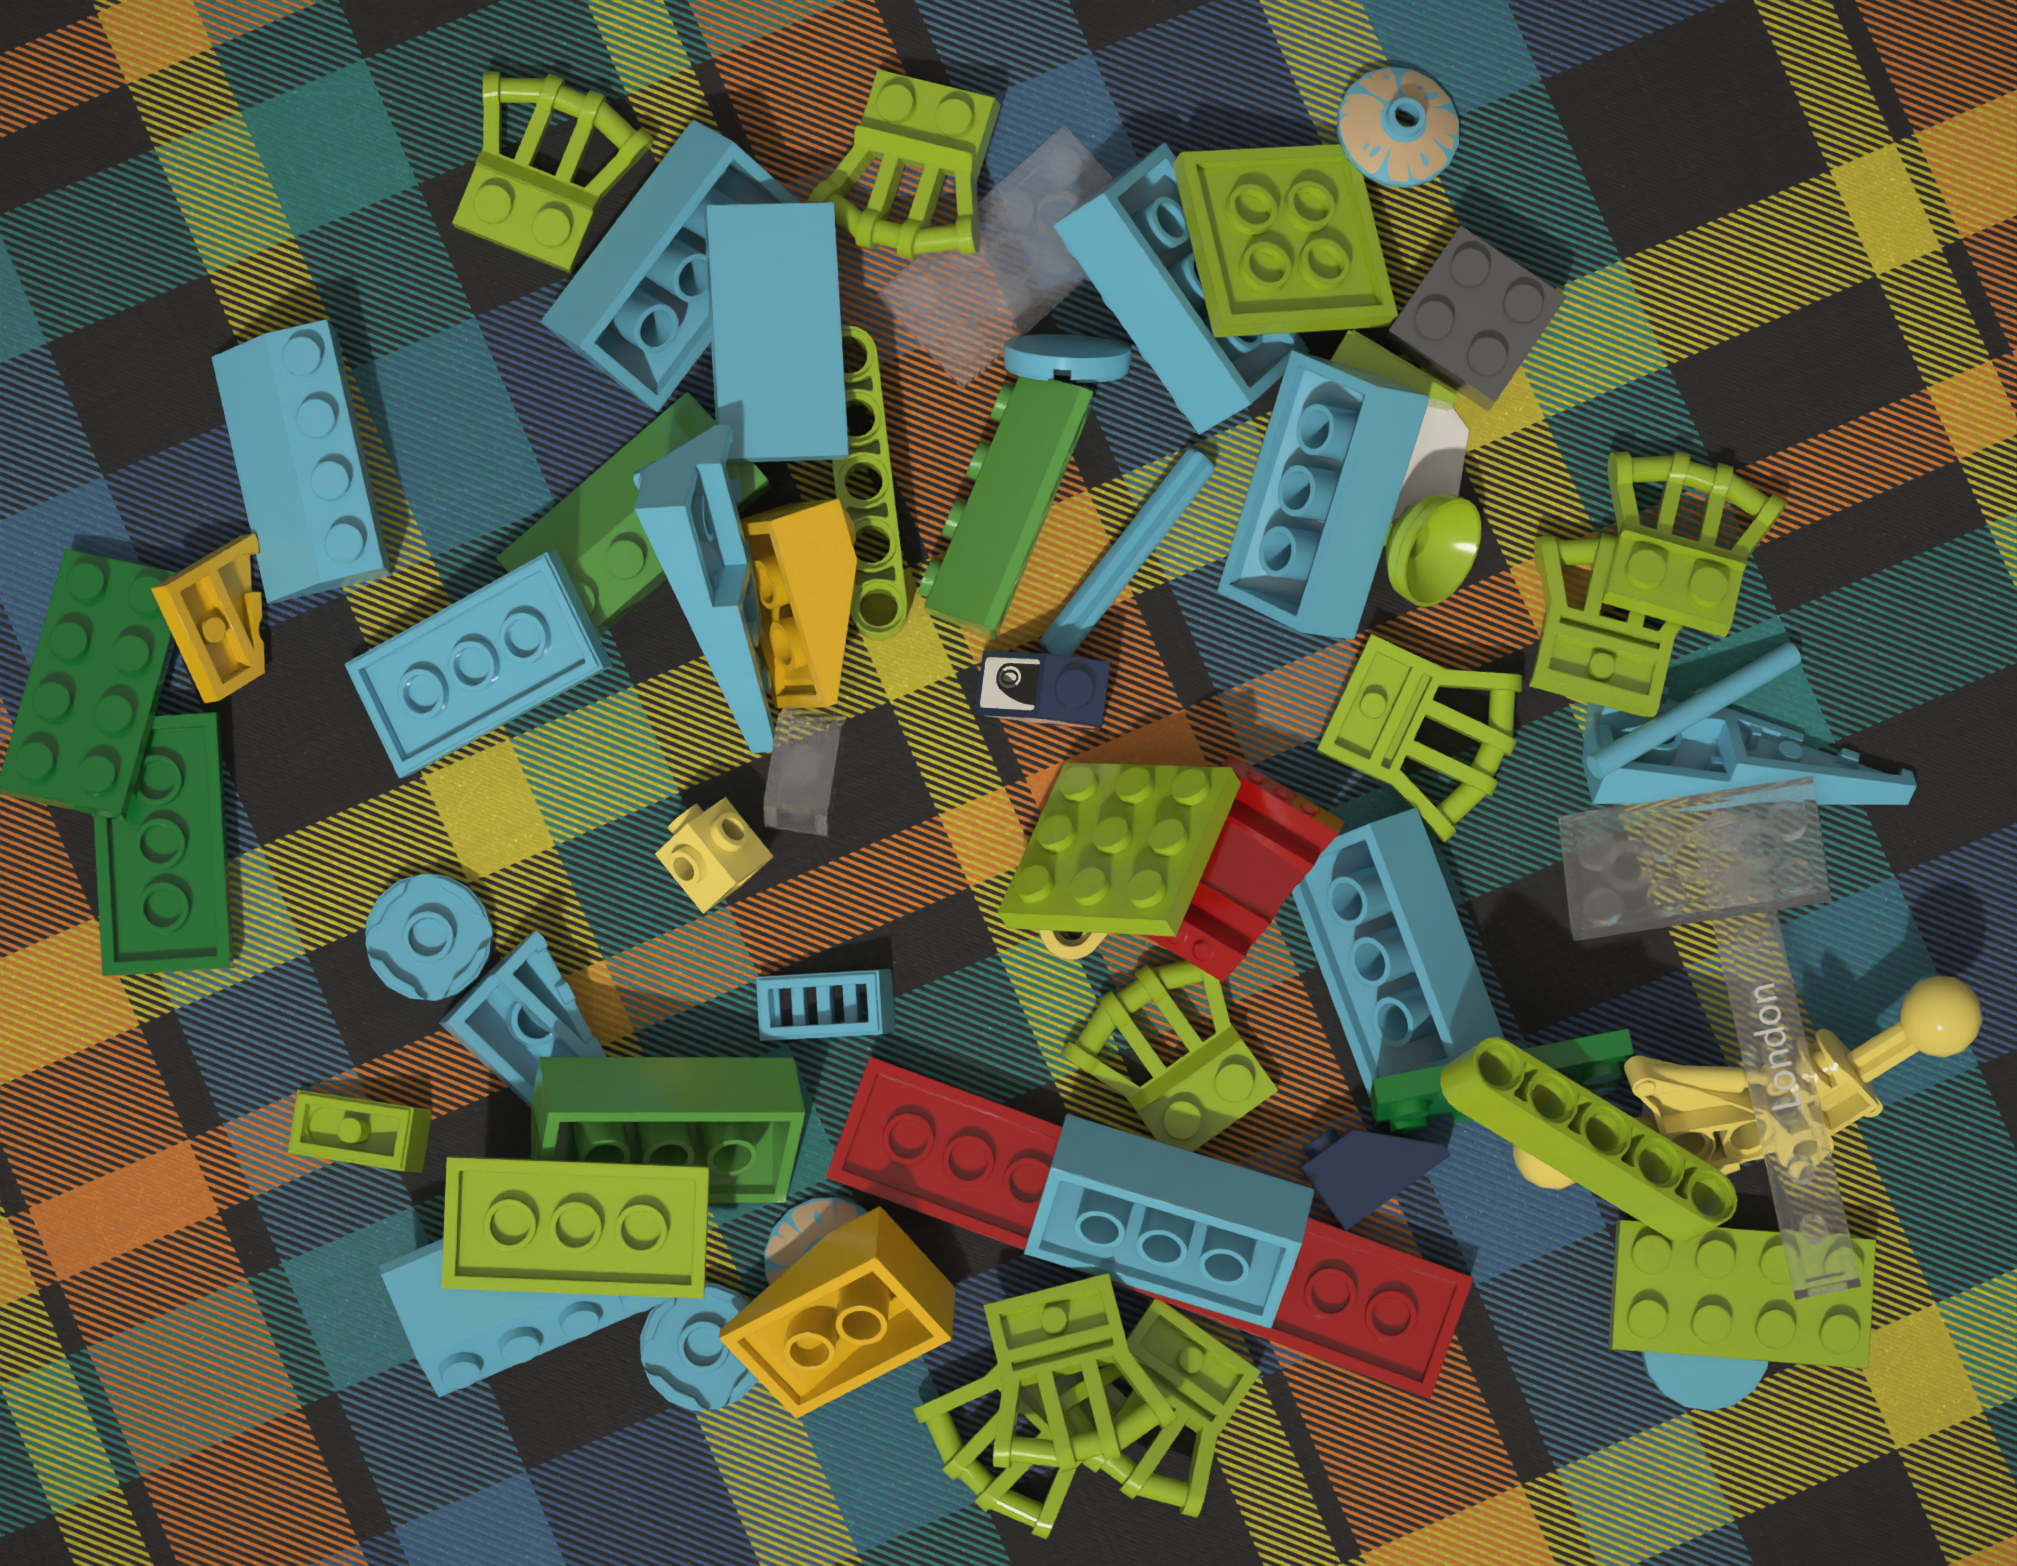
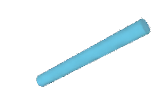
(1693, 710)

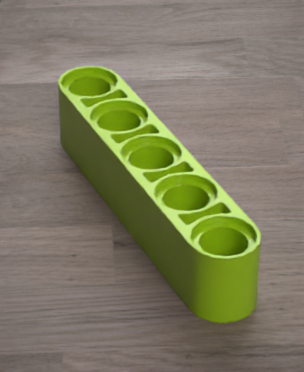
(876, 513)
(1588, 1140)

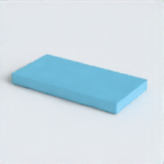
(776, 330)
(478, 664)

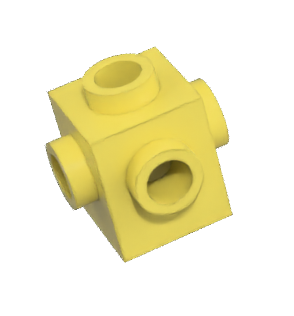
(712, 853)

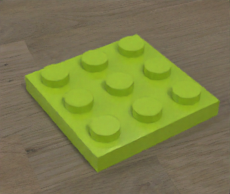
(1284, 240)
(1119, 848)

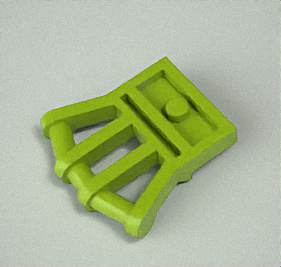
(925, 129)
(530, 208)
(1671, 574)
(1589, 653)
(1382, 715)
(1198, 1091)
(1056, 1336)
(1201, 1385)
(961, 1459)

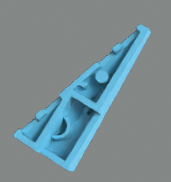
(700, 543)
(1730, 753)
(520, 1015)

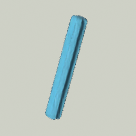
(1128, 554)

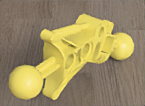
(1712, 1108)

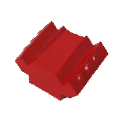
(1253, 868)

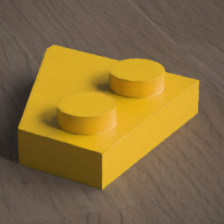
(217, 618)

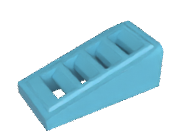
(879, 1000)

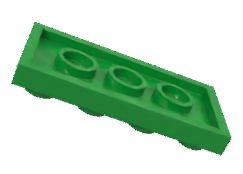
(91, 688)
(168, 861)
(1415, 1096)

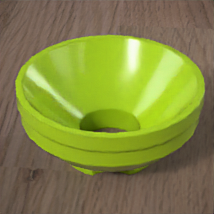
(1432, 547)

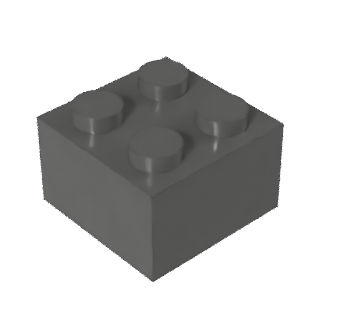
(1474, 318)

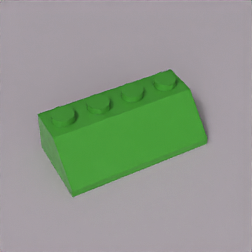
(1007, 504)
(598, 524)
(675, 1111)

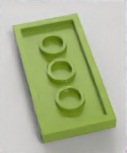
(575, 1227)
(1733, 1300)

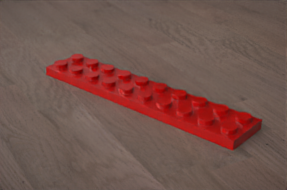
(987, 1173)

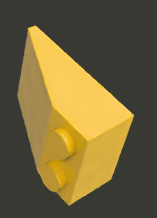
(805, 597)
(843, 1315)

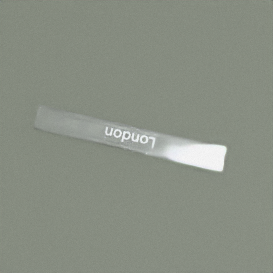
(1786, 1105)

